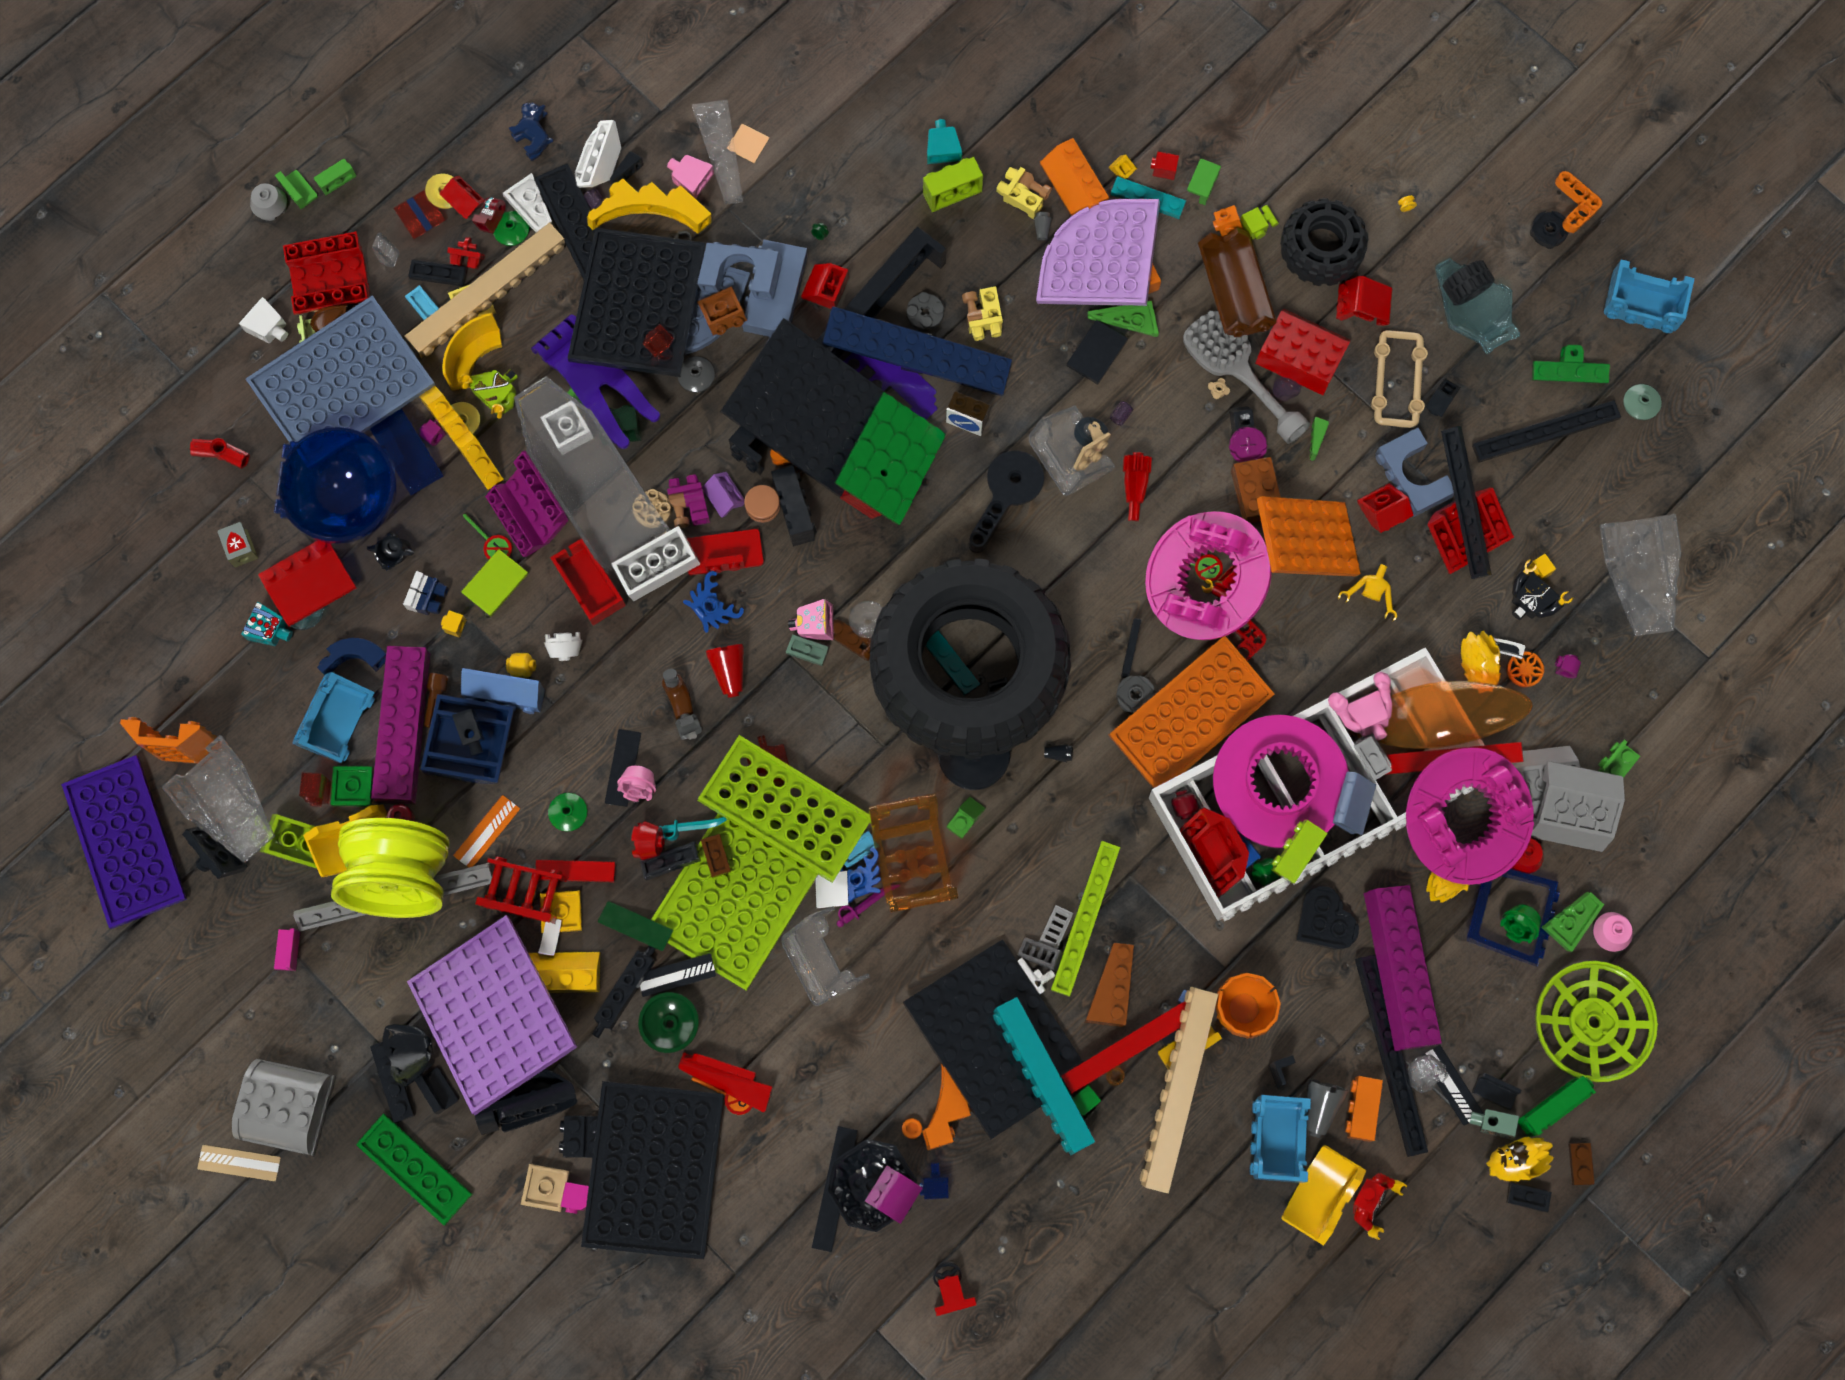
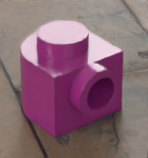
(432, 432)
(1567, 666)

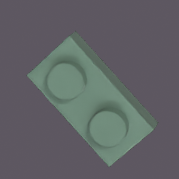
(807, 650)

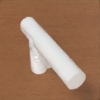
(1036, 976)

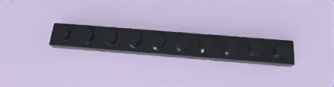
(1392, 1060)

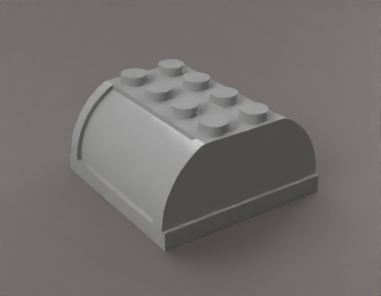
(282, 1106)

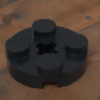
(1540, 233)

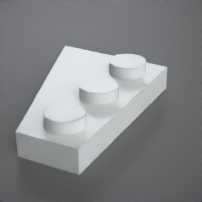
(528, 203)

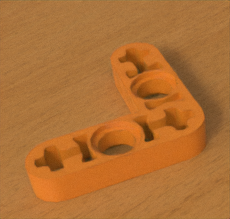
(1583, 205)

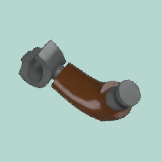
(680, 700)

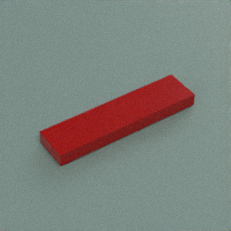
(579, 870)

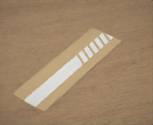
(238, 1163)

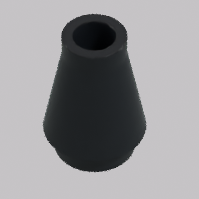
(1059, 752)

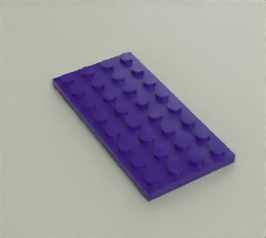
(123, 842)

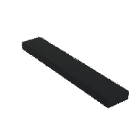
(828, 1213)

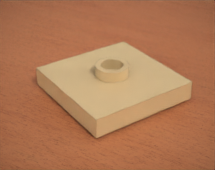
(544, 1187)

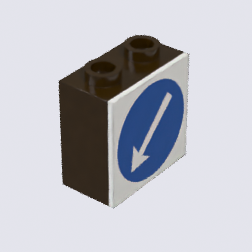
(967, 413)

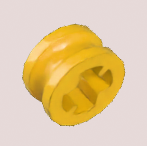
(1407, 203)

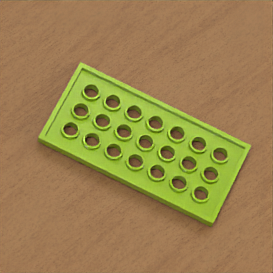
(778, 837)

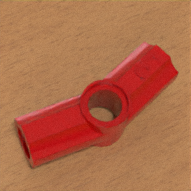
(209, 448)

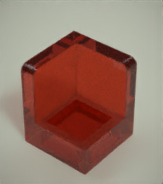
(657, 340)

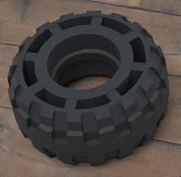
(1318, 265)

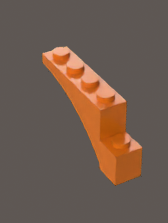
(949, 1108)

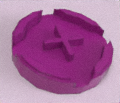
(1247, 444)

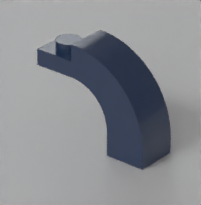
(352, 649)

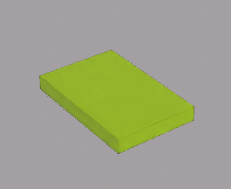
(494, 582)

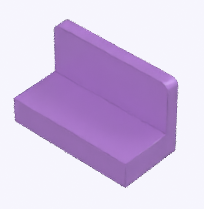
(723, 493)

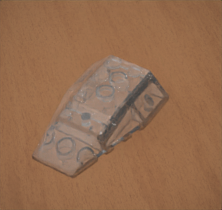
(1644, 570)
(222, 801)

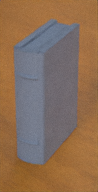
(1354, 803)

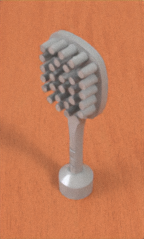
(1230, 355)

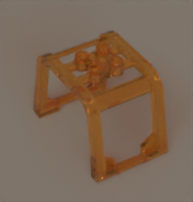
(925, 802)

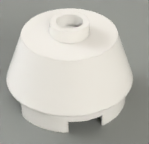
(563, 645)

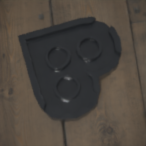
(1325, 921)

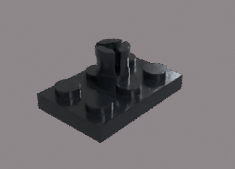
(213, 854)

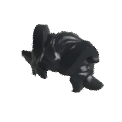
(391, 551)

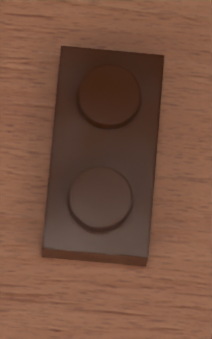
(715, 856)
(1581, 1164)

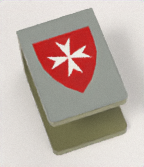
(237, 544)

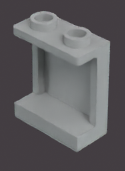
(1373, 756)

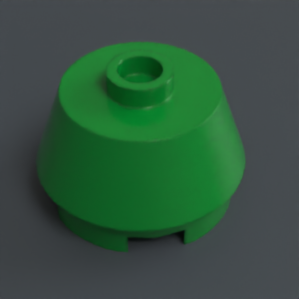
(1521, 923)

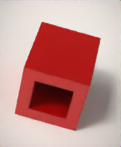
(1164, 165)

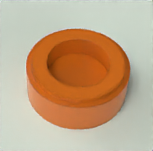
(912, 1128)

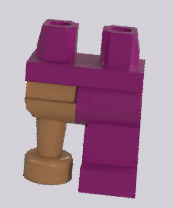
(688, 496)

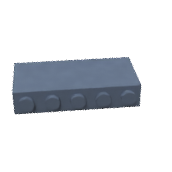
(766, 314)

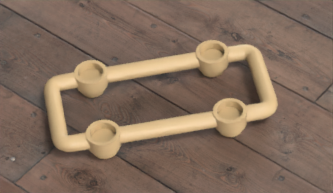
(1379, 401)

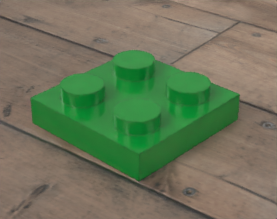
(352, 786)

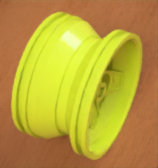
(390, 868)

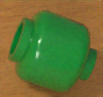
(1262, 872)

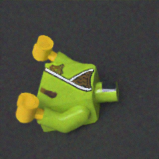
(493, 389)

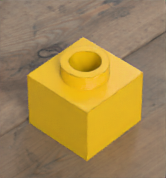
(1544, 567)
(453, 623)

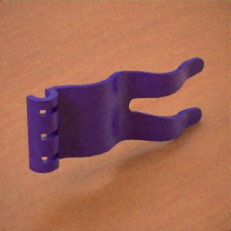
(588, 379)

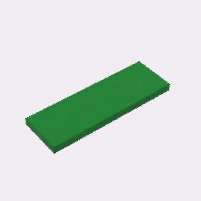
(414, 1169)

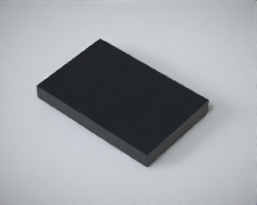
(1097, 352)

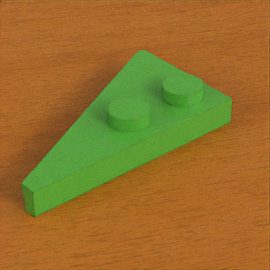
(1129, 317)

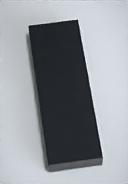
(437, 273)
(1131, 648)
(670, 860)

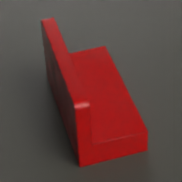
(461, 196)

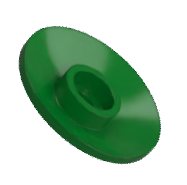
(513, 235)
(574, 818)

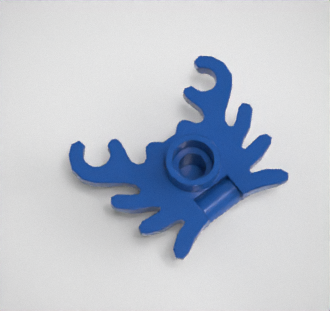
(707, 605)
(862, 879)

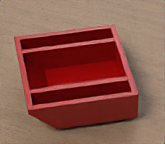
(1302, 351)

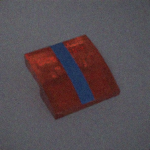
(419, 215)

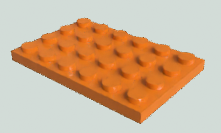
(1308, 536)

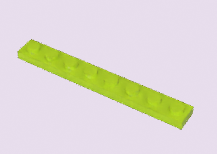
(1085, 919)

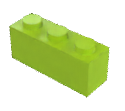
(1298, 851)

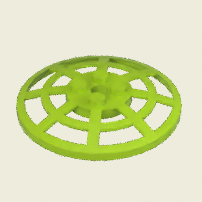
(1606, 1015)

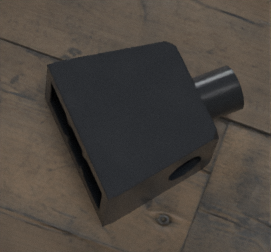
(466, 722)

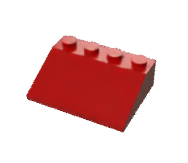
(307, 581)

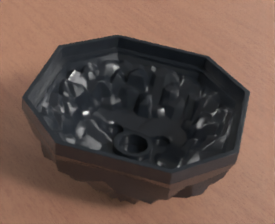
(854, 1177)

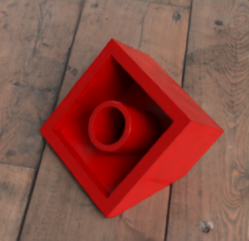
(1386, 507)

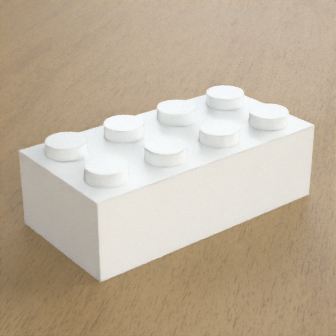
(655, 563)

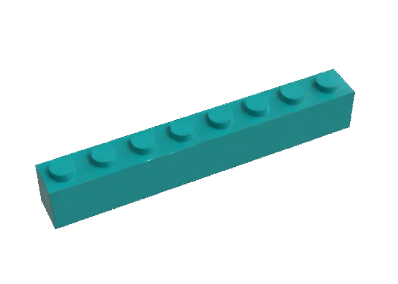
(1043, 1076)

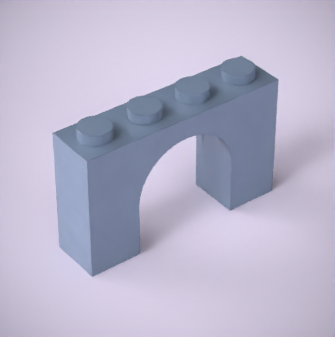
(720, 257)
(1391, 458)

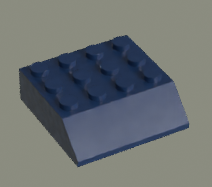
(447, 756)

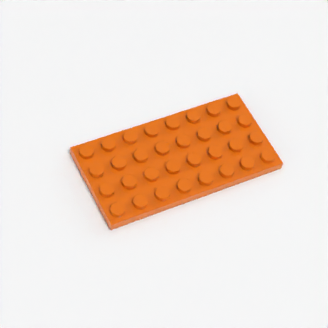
(1191, 713)

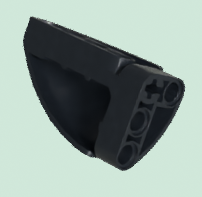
(528, 1103)

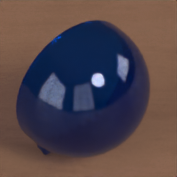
(335, 485)

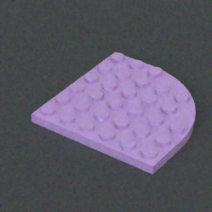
(1102, 255)

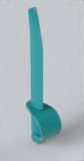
(676, 827)

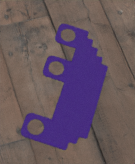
(905, 383)

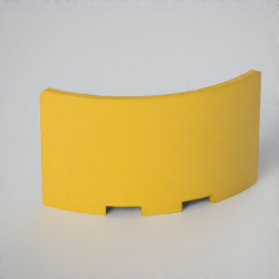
(466, 347)
(324, 841)
(1319, 1202)

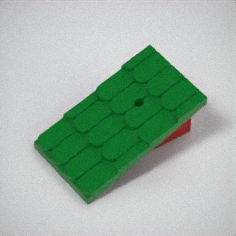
(889, 461)

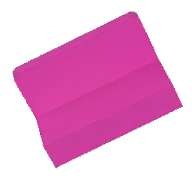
(287, 949)

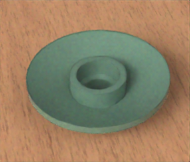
(1639, 409)

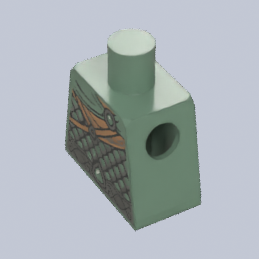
(1505, 1123)

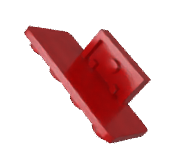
(727, 551)

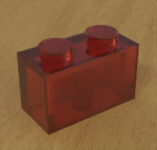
(315, 789)

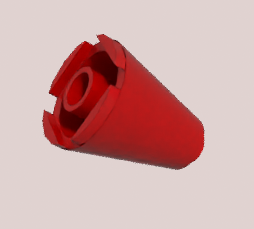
(728, 668)

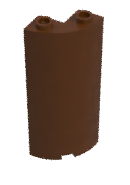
(1237, 283)

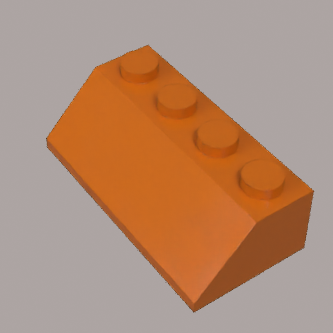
(1073, 177)

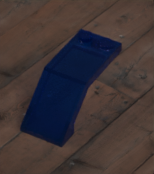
(406, 452)

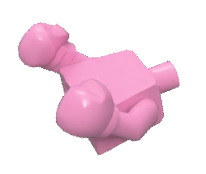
(1368, 713)

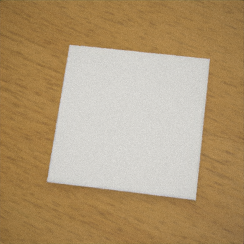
(832, 894)

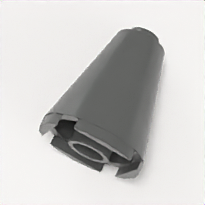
(1324, 1106)

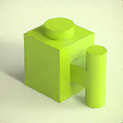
(1257, 223)

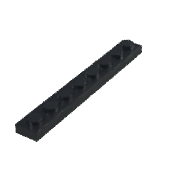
(1546, 431)
(1466, 502)

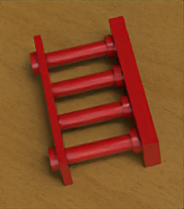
(526, 909)

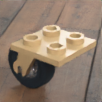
(1094, 437)

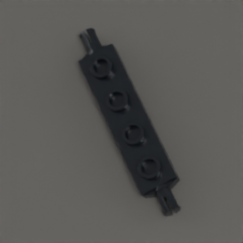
(624, 990)

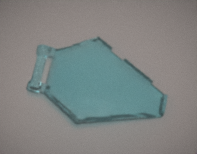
(1483, 316)

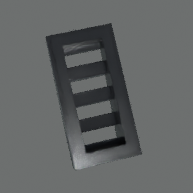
(627, 167)

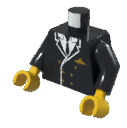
(1534, 596)

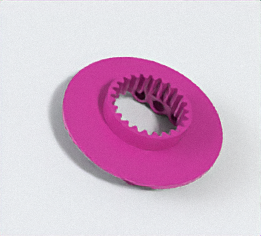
(1172, 559)
(1236, 768)
(1507, 833)

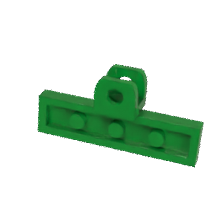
(1571, 368)

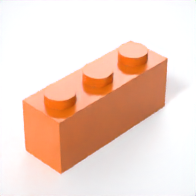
(1363, 1108)

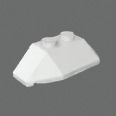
(598, 155)

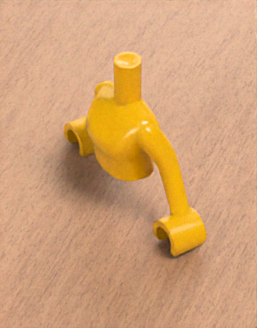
(1374, 588)

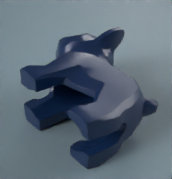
(530, 128)

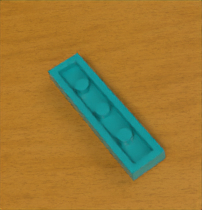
(1127, 189)
(952, 663)

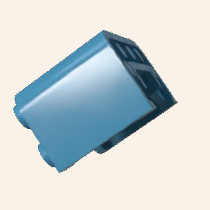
(1647, 299)
(1279, 1138)

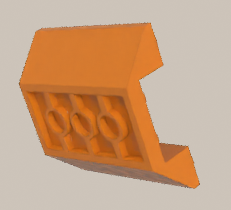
(186, 748)

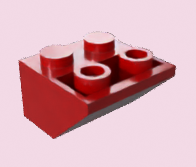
(826, 285)

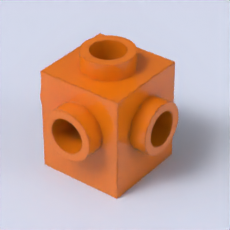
(1226, 220)

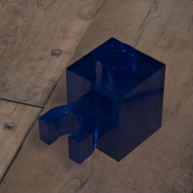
(935, 1186)

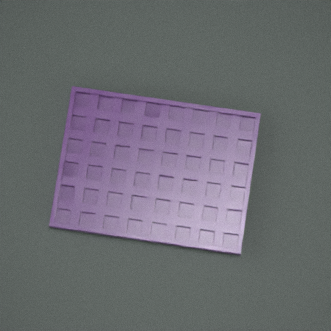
(491, 1015)

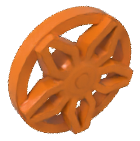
(1525, 670)

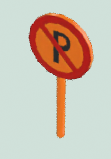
(732, 1104)

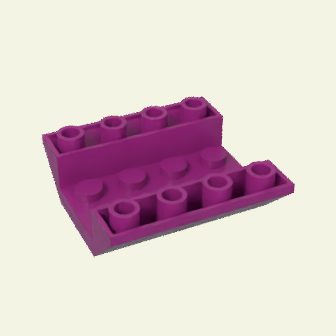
(527, 507)

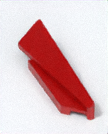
(728, 1078)

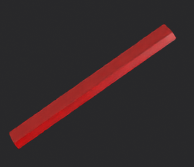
(1420, 760)
(1124, 1049)

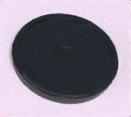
(974, 773)

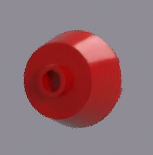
(647, 840)
(1531, 858)

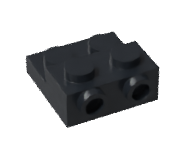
(578, 1136)

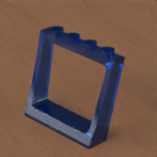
(1480, 908)

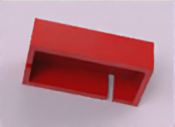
(588, 582)

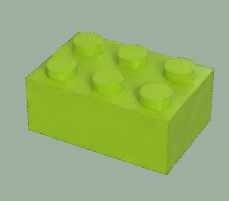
(952, 184)

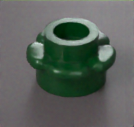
(819, 231)

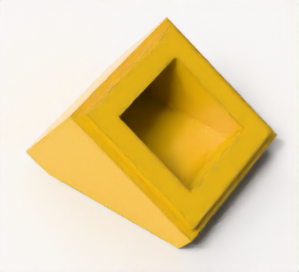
(1122, 167)

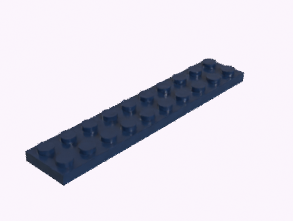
(917, 351)

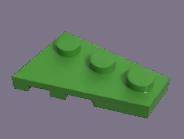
(1574, 921)

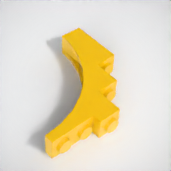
(650, 200)
(461, 436)

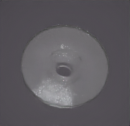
(861, 613)

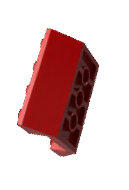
(327, 272)

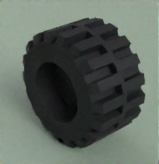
(1468, 282)

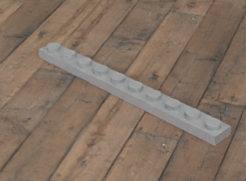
(450, 882)

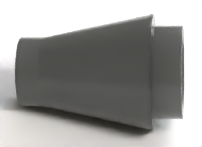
(1042, 225)

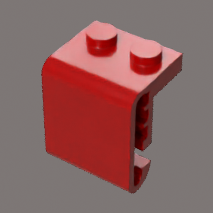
(1365, 300)

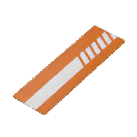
(486, 832)

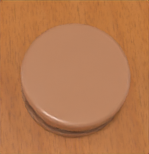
(762, 503)

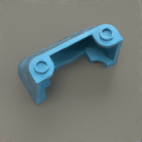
(333, 717)

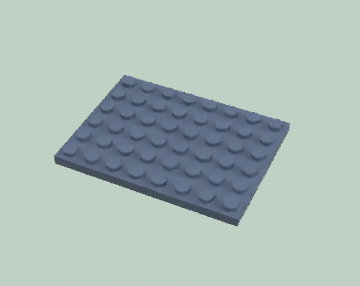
(342, 376)

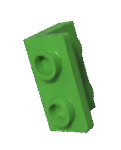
(1620, 760)

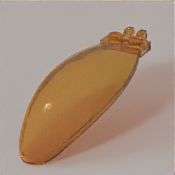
(1451, 714)

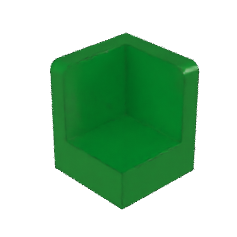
(1086, 1100)

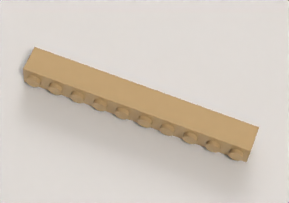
(485, 290)
(1179, 1090)

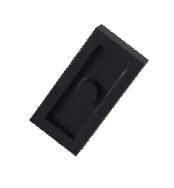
(1529, 1197)

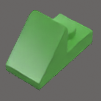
(965, 817)

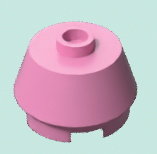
(637, 783)
(1613, 931)

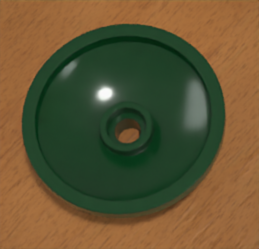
(654, 1020)

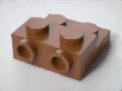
(722, 311)

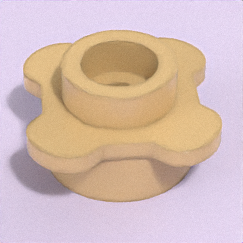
(1218, 393)

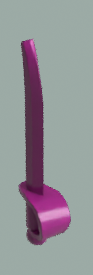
(861, 907)

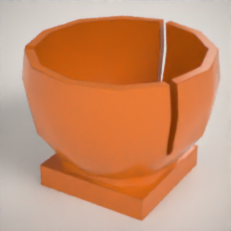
(1247, 1005)

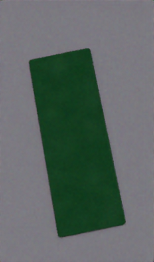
(635, 926)

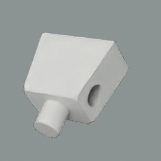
(264, 322)

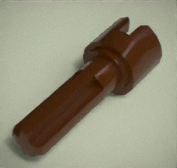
(436, 685)

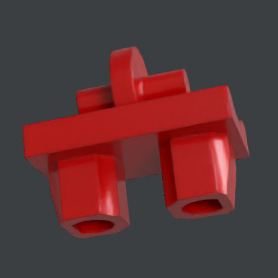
(473, 257)

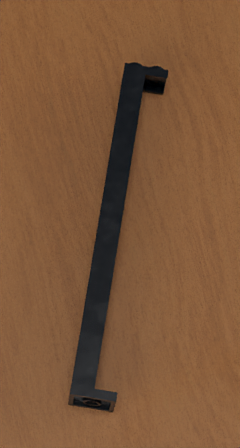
(867, 302)

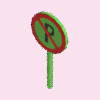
(493, 543)
(1208, 567)

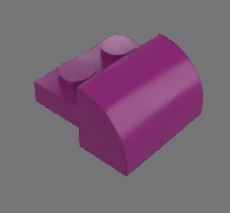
(893, 1194)

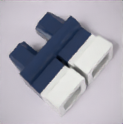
(423, 594)

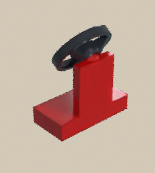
(951, 1290)

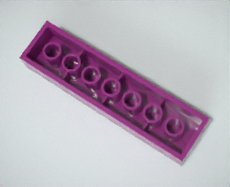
(401, 725)
(1402, 968)

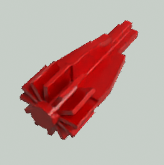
(1137, 471)

